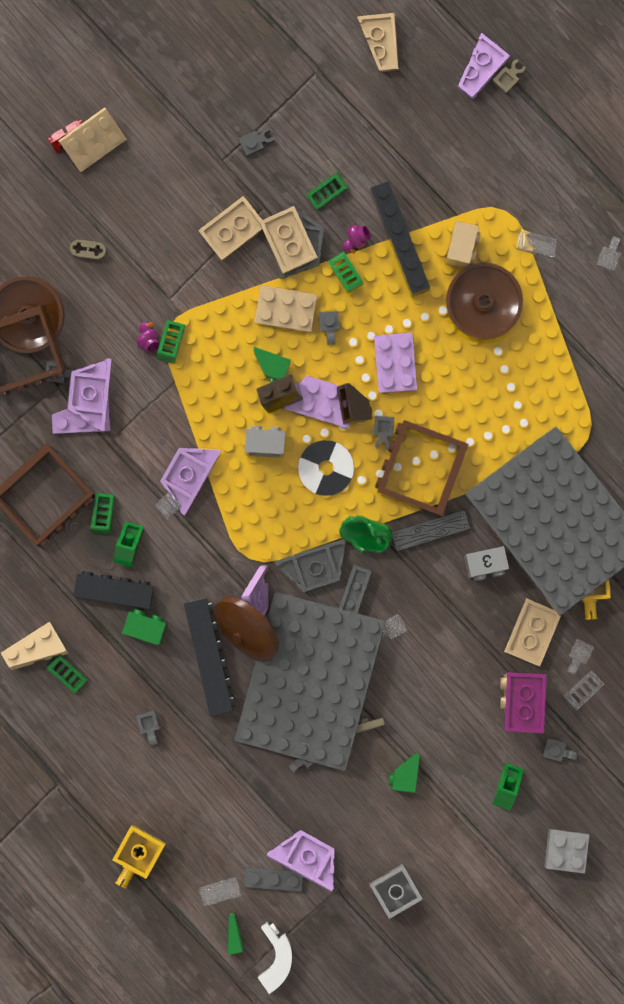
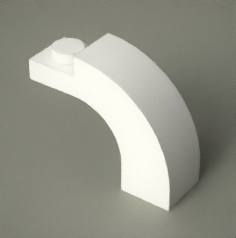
(277, 973)

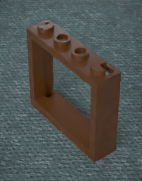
(39, 378)
(388, 464)
(19, 474)

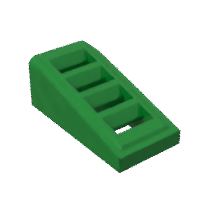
(339, 179)
(348, 288)
(165, 356)
(104, 530)
(78, 685)
(234, 937)

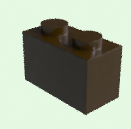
(279, 394)

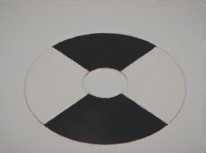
(310, 474)

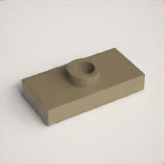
(365, 724)

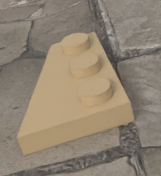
(382, 39)
(39, 645)

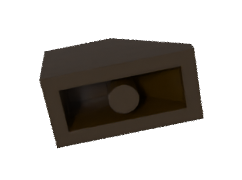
(353, 405)

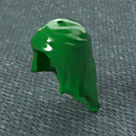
(366, 534)

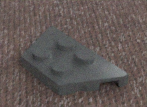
(315, 234)
(314, 567)

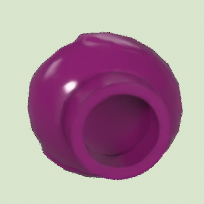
(358, 238)
(149, 338)

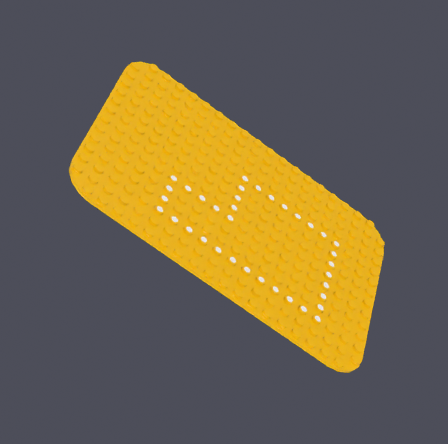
(478, 391)

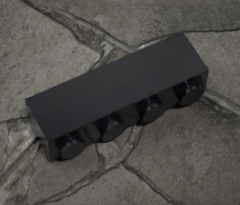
(113, 591)

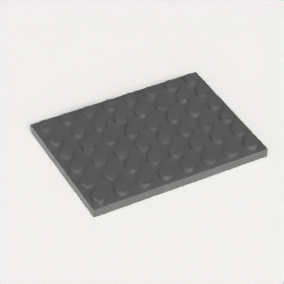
(554, 520)
(316, 684)

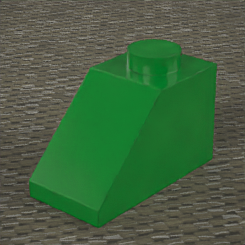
(272, 365)
(128, 544)
(405, 775)
(508, 787)

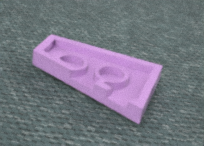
(66, 423)

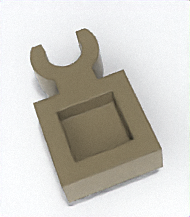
(507, 78)

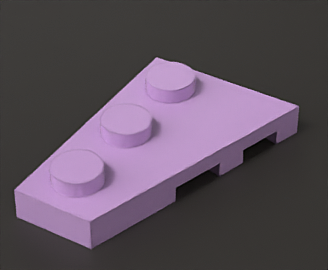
(483, 66)

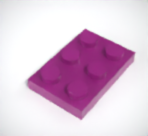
(525, 702)

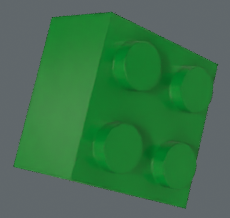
(145, 628)

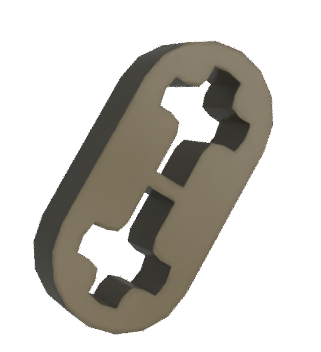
(88, 245)

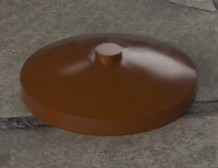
(24, 294)
(484, 301)
(246, 629)

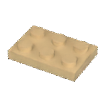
(92, 139)
(232, 228)
(288, 240)
(285, 309)
(532, 632)

